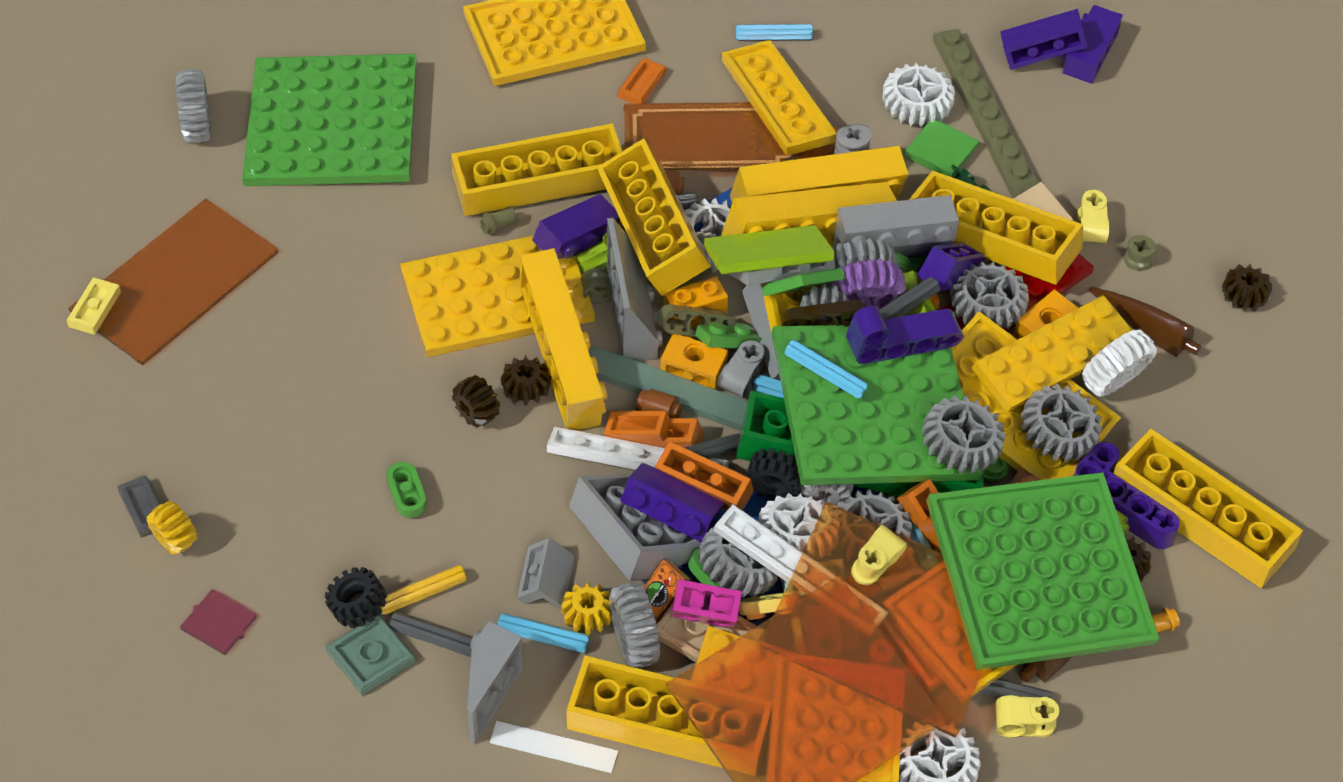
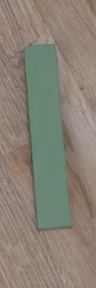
(693, 396)

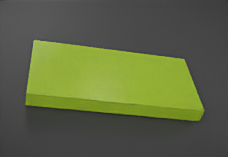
(768, 249)

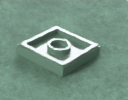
(370, 655)

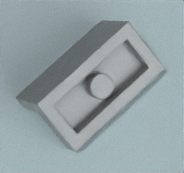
(546, 573)

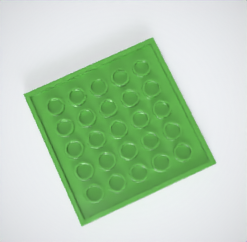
(331, 120)
(868, 436)
(1041, 570)

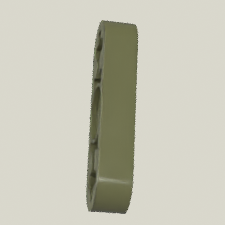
(686, 314)

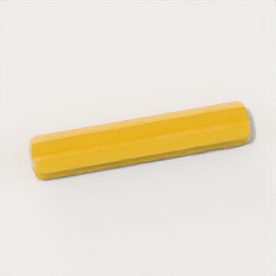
(423, 589)

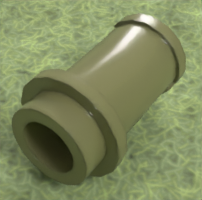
(491, 222)

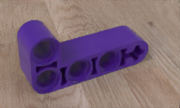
(903, 336)
(1152, 521)

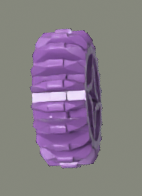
(872, 282)

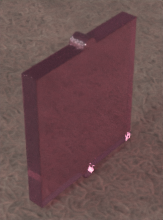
(218, 622)

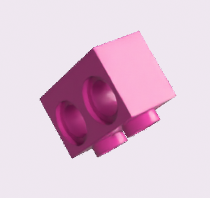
(706, 604)

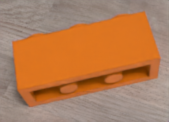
(706, 476)

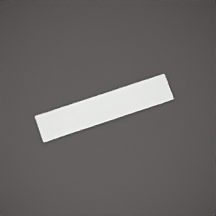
(553, 746)

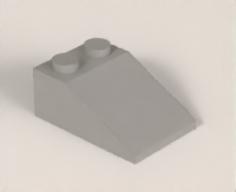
(493, 672)

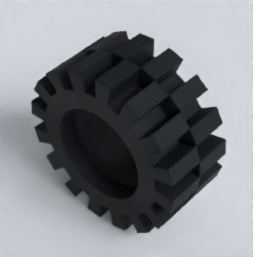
(773, 474)
(348, 587)

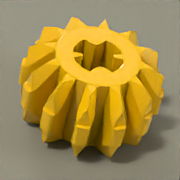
(172, 527)
(587, 608)

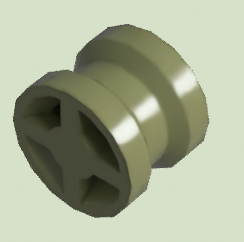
(1140, 252)
(596, 285)

